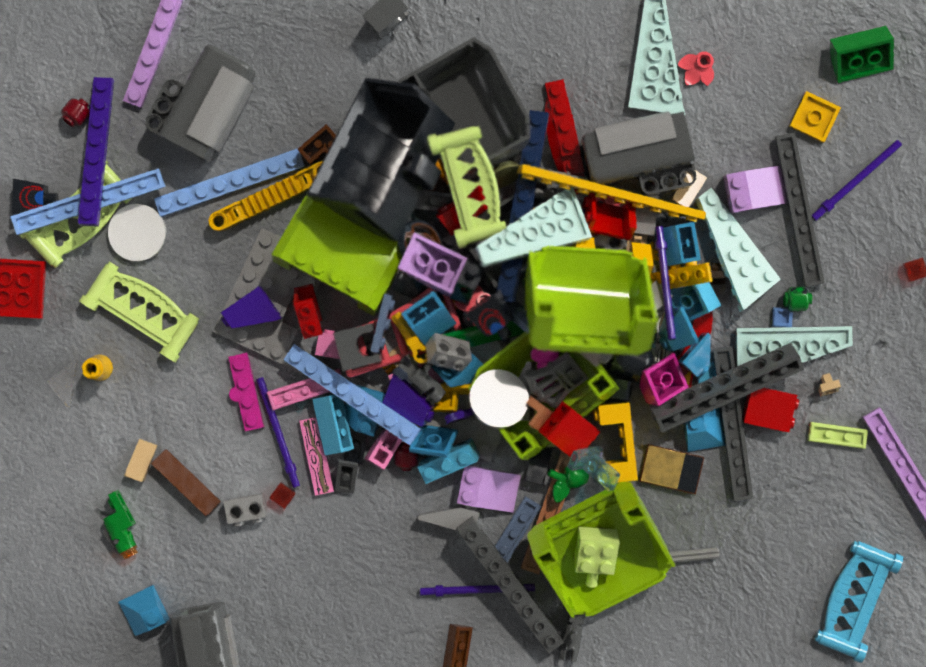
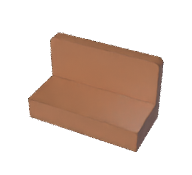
(542, 415)

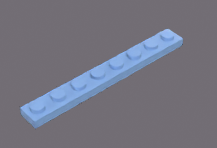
(229, 182)
(70, 206)
(352, 394)

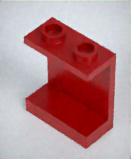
(610, 219)
(308, 311)
(770, 409)
(568, 429)

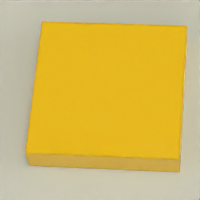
(814, 117)

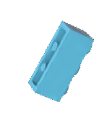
(333, 424)
(459, 456)

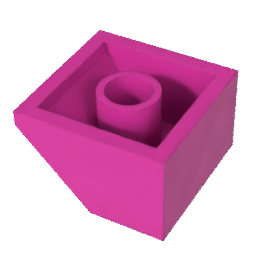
(662, 381)

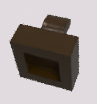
(718, 276)

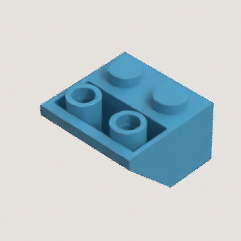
(681, 244)
(428, 317)

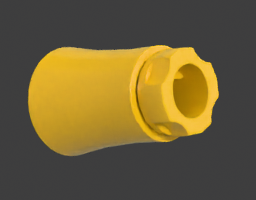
(103, 365)

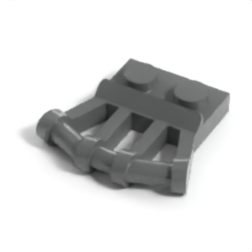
(568, 377)

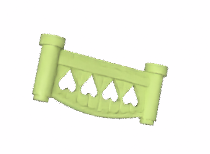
(450, 147)
(44, 239)
(172, 338)

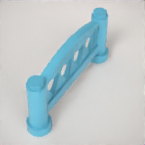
(849, 640)

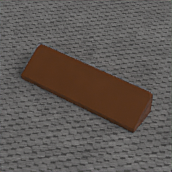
(186, 482)
(457, 646)

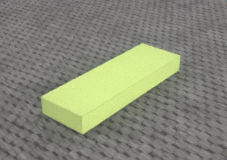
(837, 435)

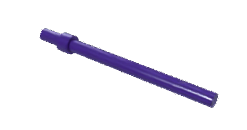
(829, 204)
(661, 247)
(290, 467)
(439, 590)

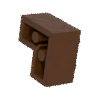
(317, 145)

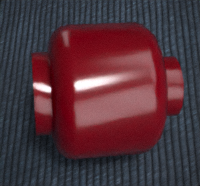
(75, 112)
(404, 458)

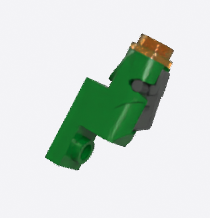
(117, 526)

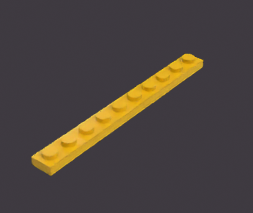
(603, 192)

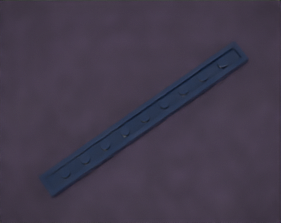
(524, 200)

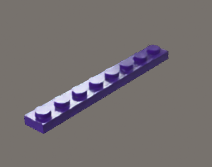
(96, 152)

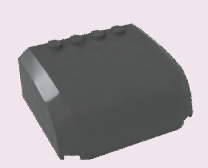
(476, 92)

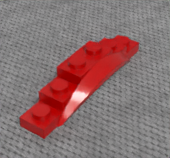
(562, 130)

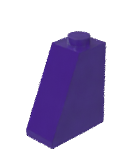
(251, 310)
(408, 402)

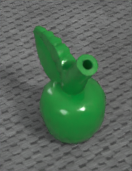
(567, 481)

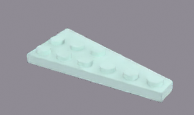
(655, 70)
(550, 224)
(737, 254)
(807, 341)

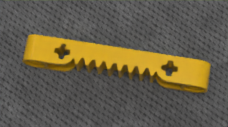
(265, 199)

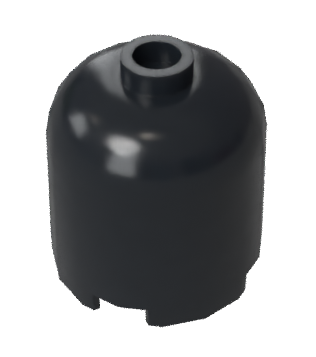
(631, 366)

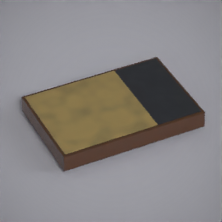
(671, 469)

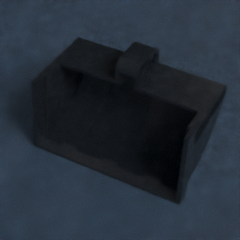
(382, 157)

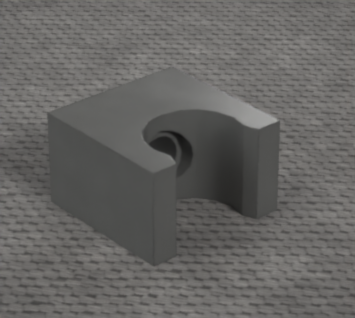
(385, 16)
(348, 348)

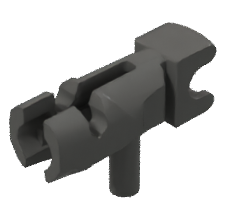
(419, 378)
(572, 637)

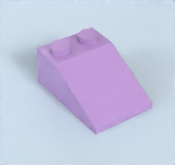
(754, 189)
(432, 264)
(488, 488)

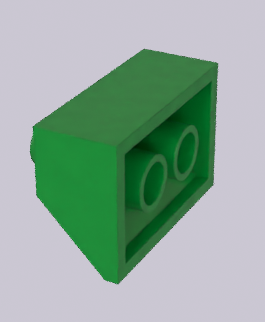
(862, 54)

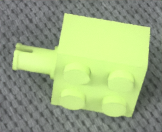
(596, 553)

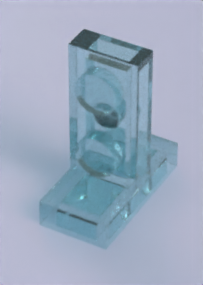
(592, 463)

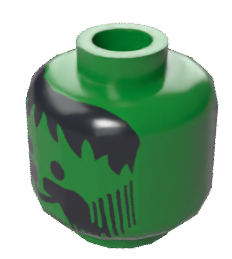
(797, 299)

